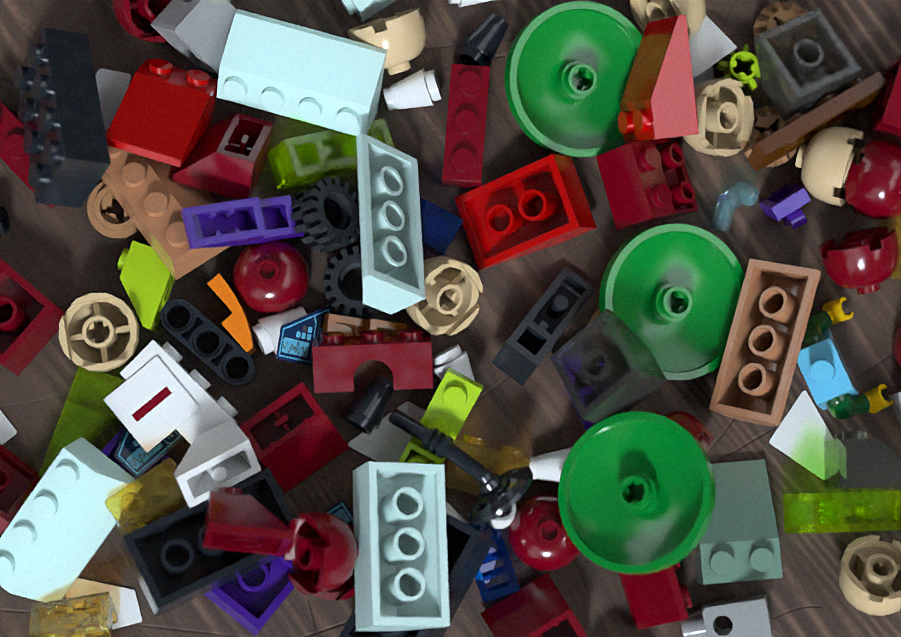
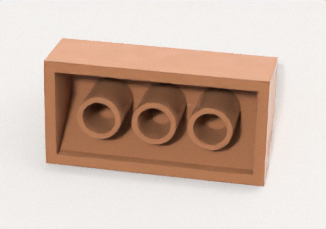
(155, 207)
(764, 342)

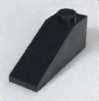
(543, 325)

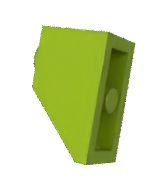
(146, 282)

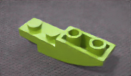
(445, 412)

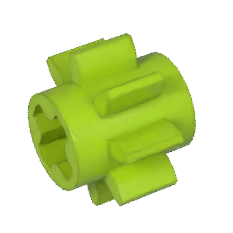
(740, 59)

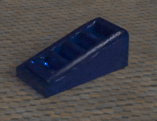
(502, 589)

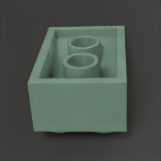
(743, 527)

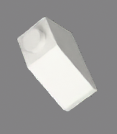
(215, 461)

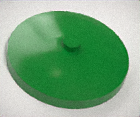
(571, 76)
(676, 295)
(636, 493)

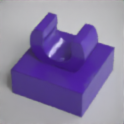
(786, 205)

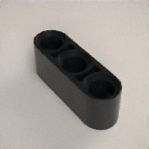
(192, 333)

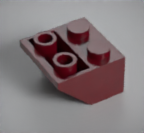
(228, 157)
(646, 183)
(294, 437)
(656, 597)
(533, 612)

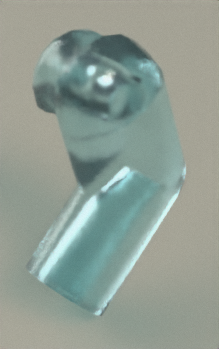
(731, 200)

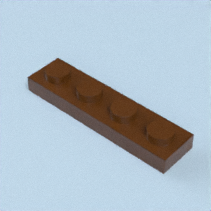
(827, 113)

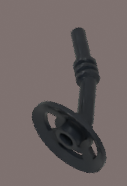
(491, 485)

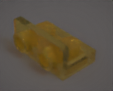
(493, 460)
(146, 498)
(74, 617)

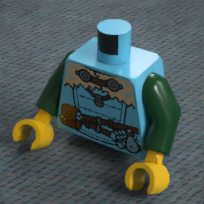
(827, 371)

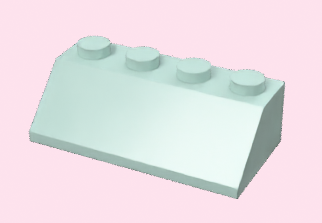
(301, 73)
(389, 226)
(60, 524)
(401, 547)

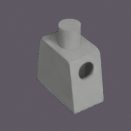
(197, 30)
(748, 616)

